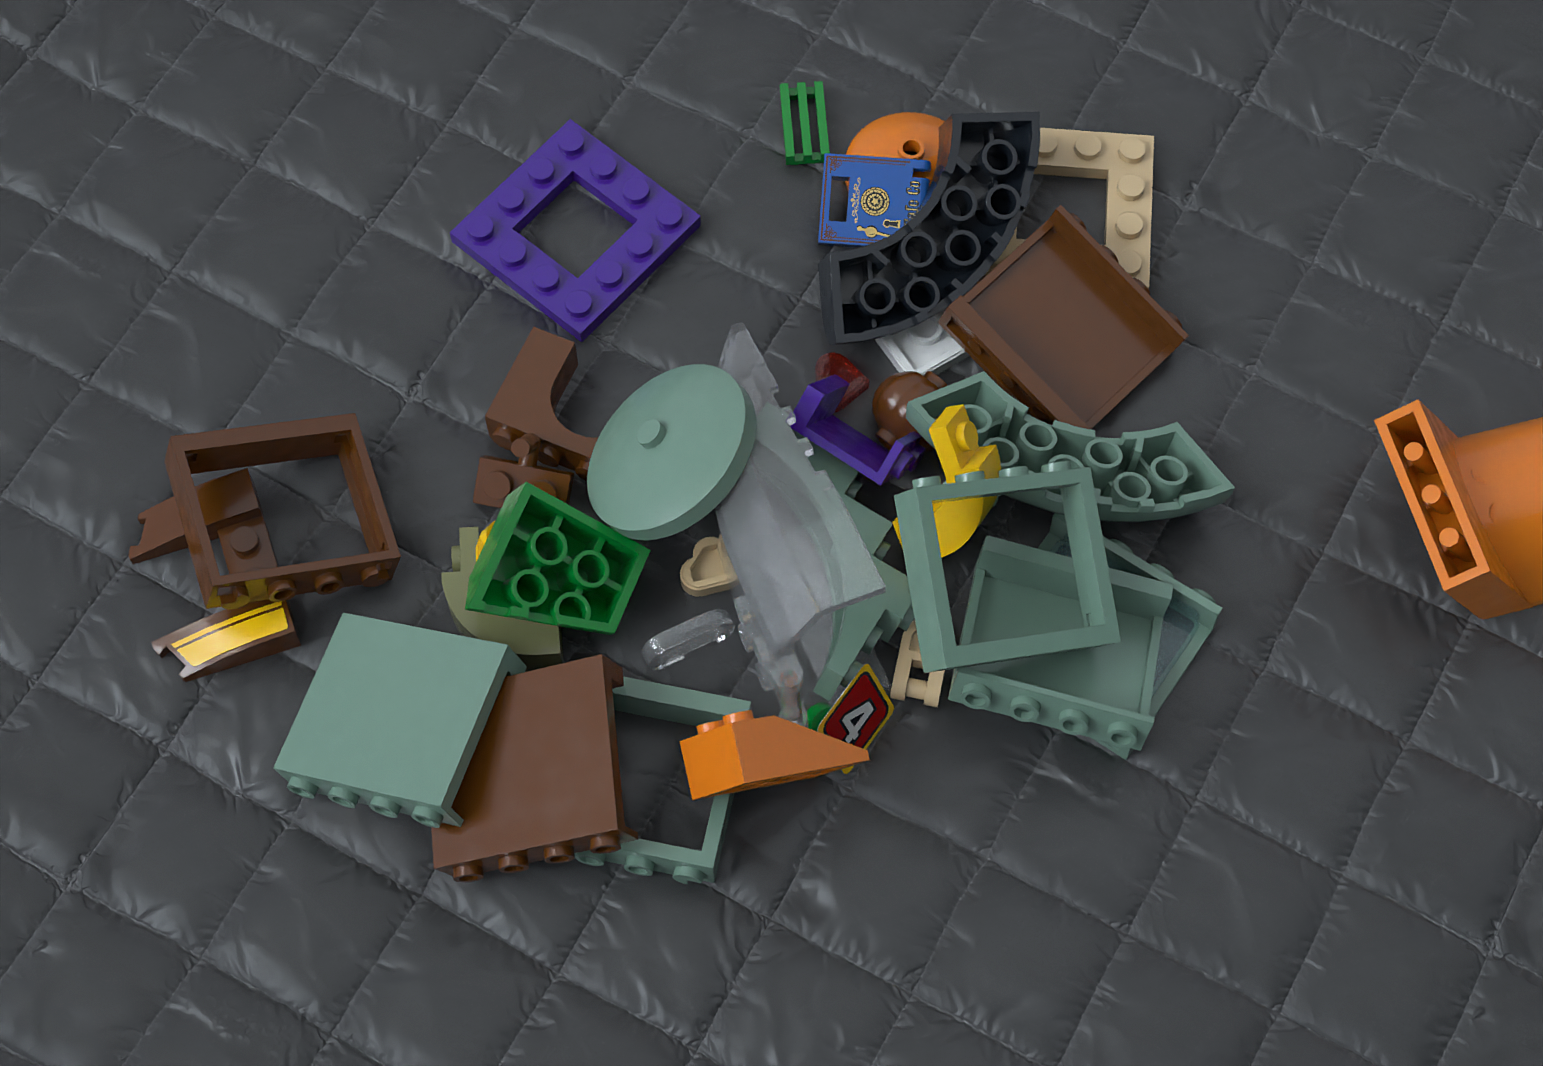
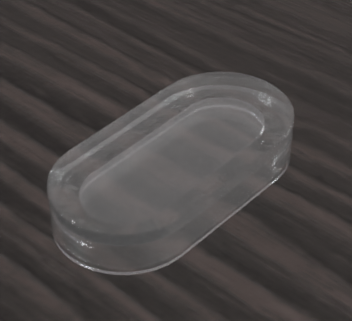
(687, 639)

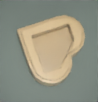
(705, 571)

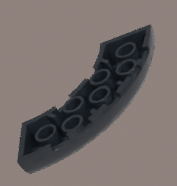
(948, 242)

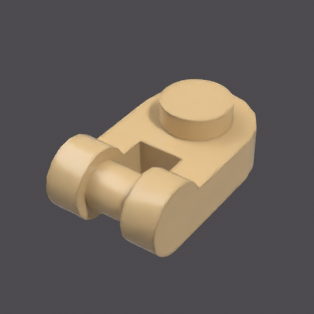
(909, 657)

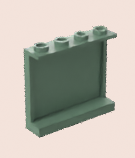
(1081, 692)
(394, 718)

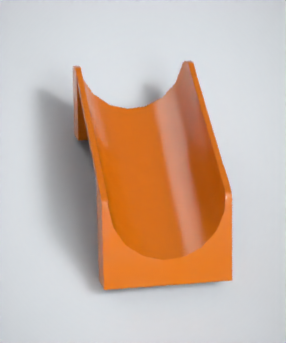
(1474, 505)

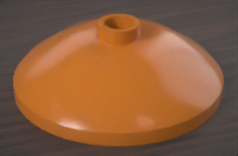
(897, 134)

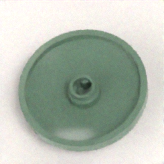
(671, 452)

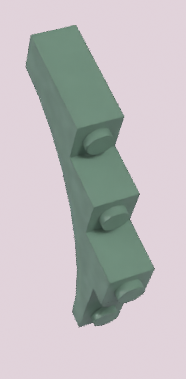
(863, 623)

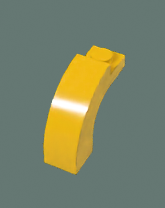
(959, 453)

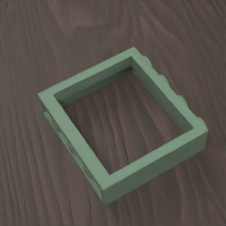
(928, 580)
(688, 708)

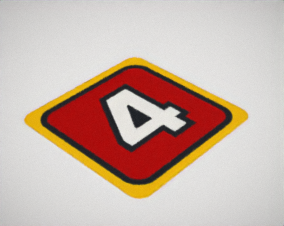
(858, 711)

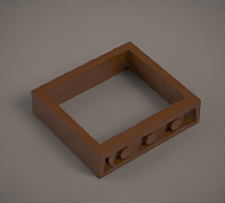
(275, 444)

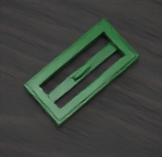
(801, 94)

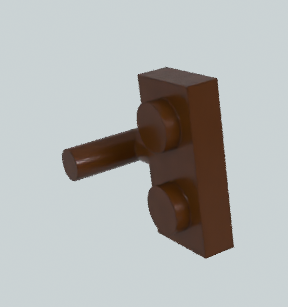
(502, 476)

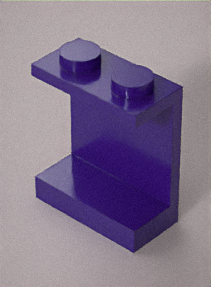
(819, 425)

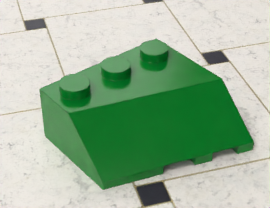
(554, 566)

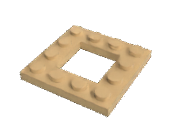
(1127, 166)

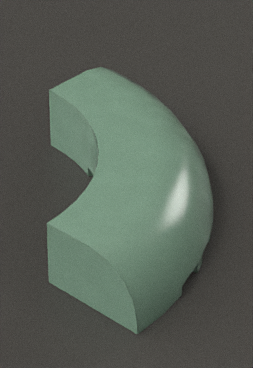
(1133, 476)

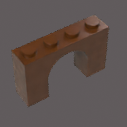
(529, 403)

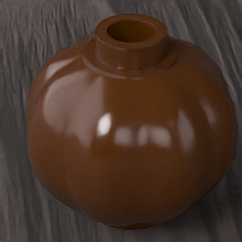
(891, 402)

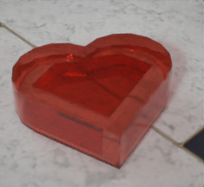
(837, 364)

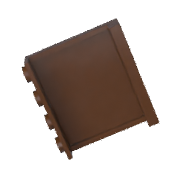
(1063, 325)
(540, 775)

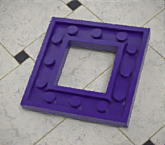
(575, 303)

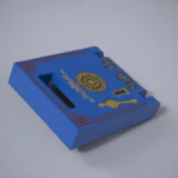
(879, 197)

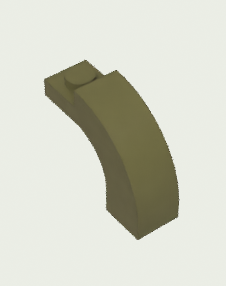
(533, 642)

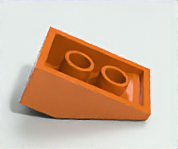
(760, 753)

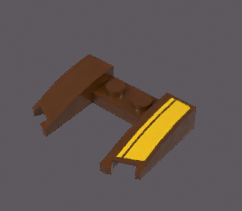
(232, 635)

